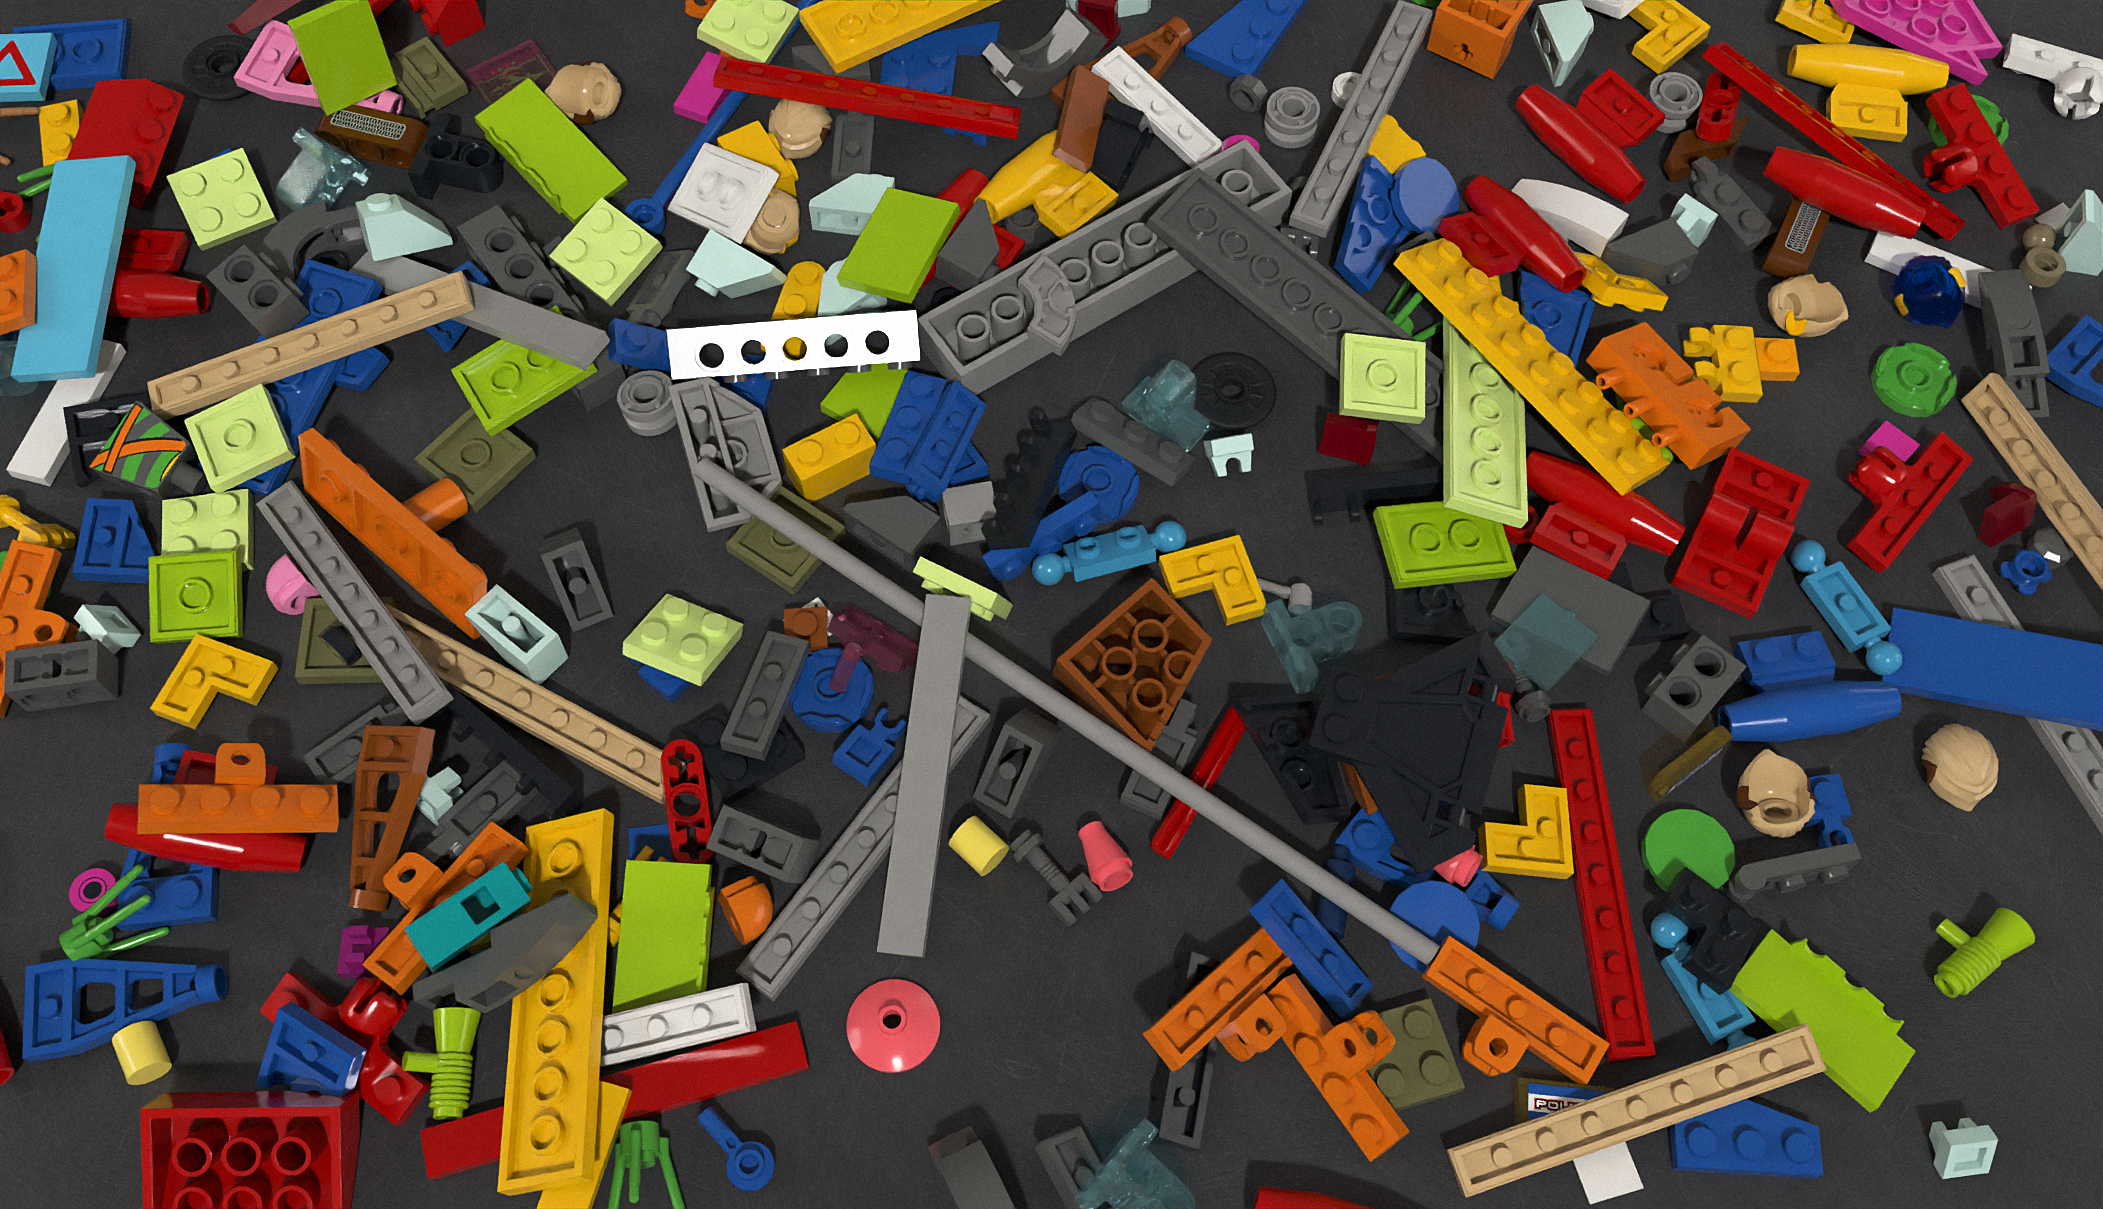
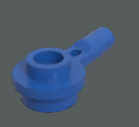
(748, 1163)

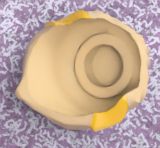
(775, 225)
(1806, 306)

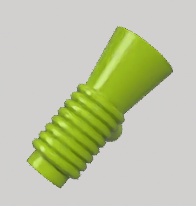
(1980, 955)
(451, 1064)

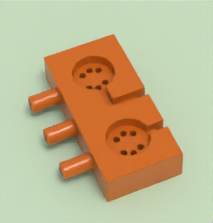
(1658, 391)

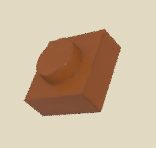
(808, 625)

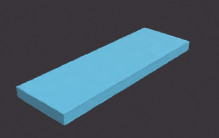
(75, 268)

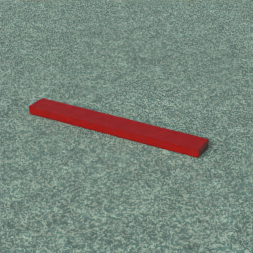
(867, 97)
(1829, 135)
(1600, 888)
(654, 1088)

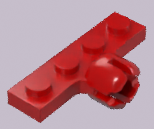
(1975, 158)
(1902, 496)
(367, 1019)

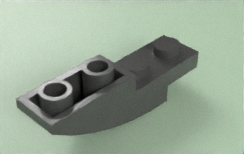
(2015, 337)
(519, 957)

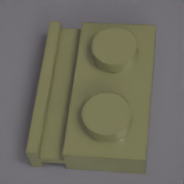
(426, 77)

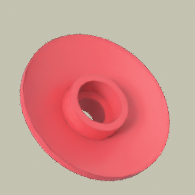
(899, 1047)

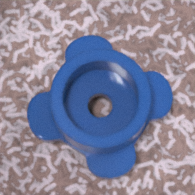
(2030, 562)

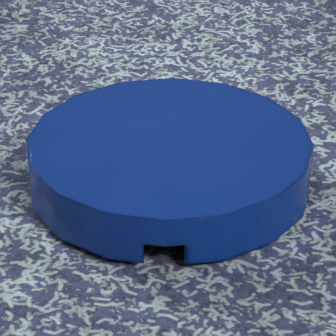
(1424, 195)
(1106, 475)
(821, 706)
(1436, 912)

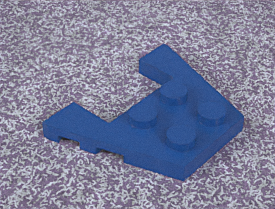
(932, 60)

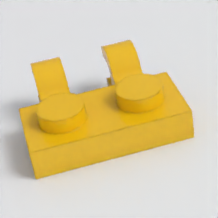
(1734, 361)

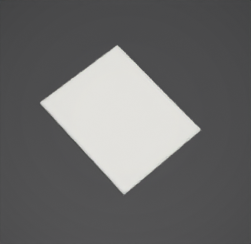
(1608, 1173)

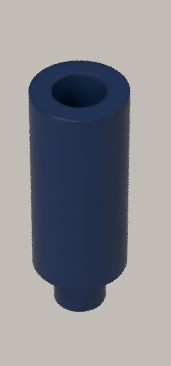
(1326, 912)

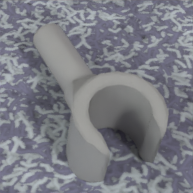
(1298, 595)

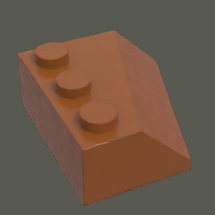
(1135, 664)

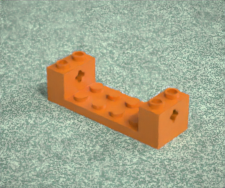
(1476, 32)

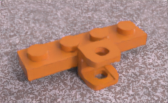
(23, 591)
(237, 801)
(396, 958)
(1225, 1006)
(1511, 1018)
(1338, 1064)

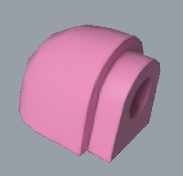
(289, 586)

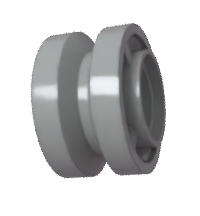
(1677, 98)
(1291, 117)
(647, 403)

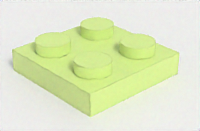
(748, 27)
(221, 199)
(606, 251)
(1382, 378)
(239, 439)
(210, 525)
(945, 582)
(683, 639)

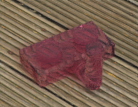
(868, 636)

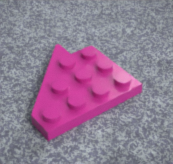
(1931, 28)

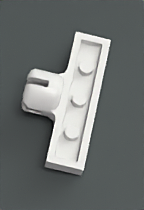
(2075, 75)

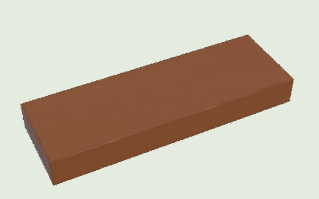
(1081, 118)

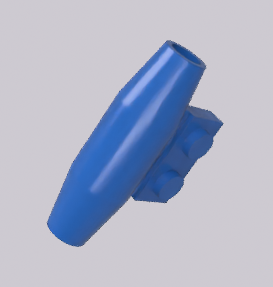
(1800, 693)

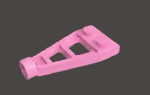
(272, 59)

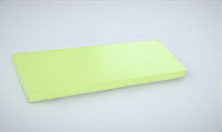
(1482, 435)

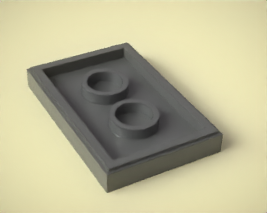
(1597, 604)

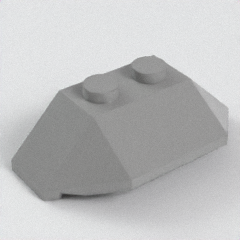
(730, 434)

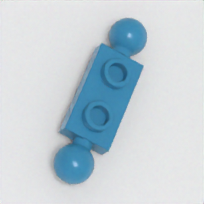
(1109, 553)
(1846, 607)
(1716, 1015)

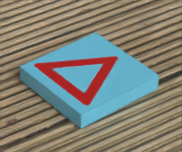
(25, 66)

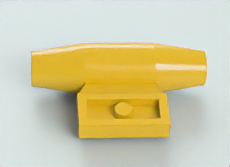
(1868, 84)
(1060, 193)

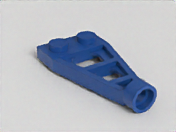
(2075, 359)
(1370, 850)
(173, 898)
(54, 1001)

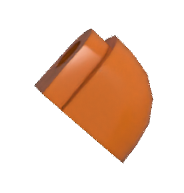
(747, 908)

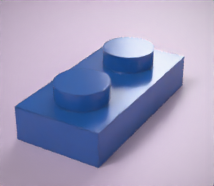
(638, 346)

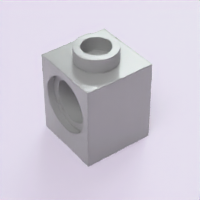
(966, 510)

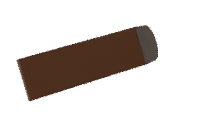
(1691, 148)

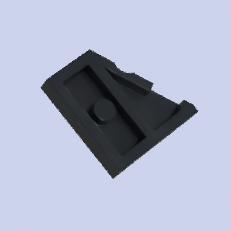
(91, 427)

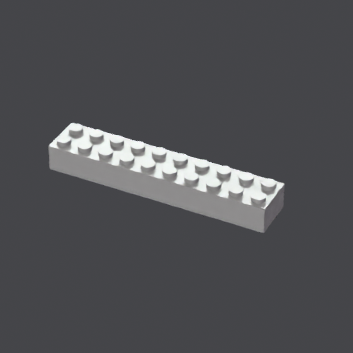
(1110, 268)

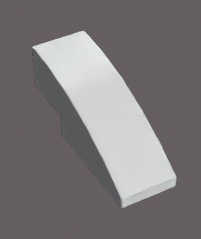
(1574, 213)

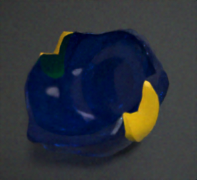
(1929, 291)

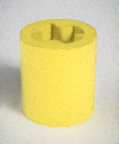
(978, 845)
(141, 1052)

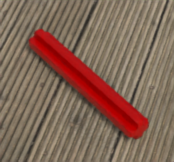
(1204, 774)

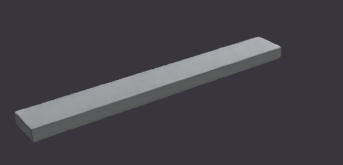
(1361, 119)
(498, 313)
(355, 603)
(2070, 747)
(924, 777)
(840, 875)

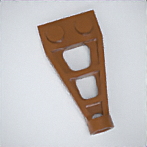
(1173, 32)
(384, 751)

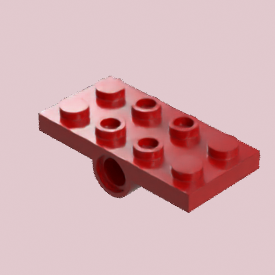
(1741, 533)

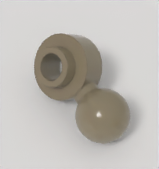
(2041, 264)

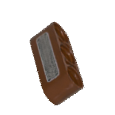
(374, 135)
(1795, 240)

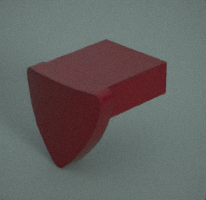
(1104, 16)
(1349, 438)
(2009, 513)

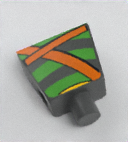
(149, 457)

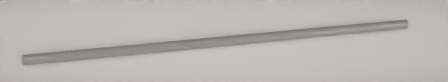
(1079, 719)

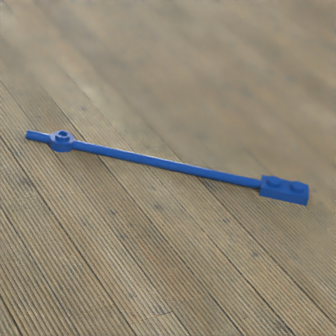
(651, 209)

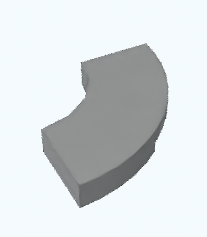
(1052, 304)

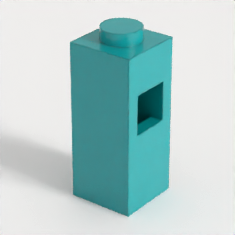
(469, 915)

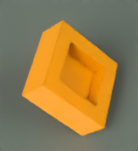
(1777, 359)

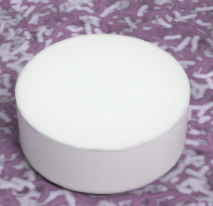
(1343, 88)

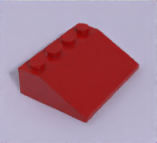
(249, 1150)

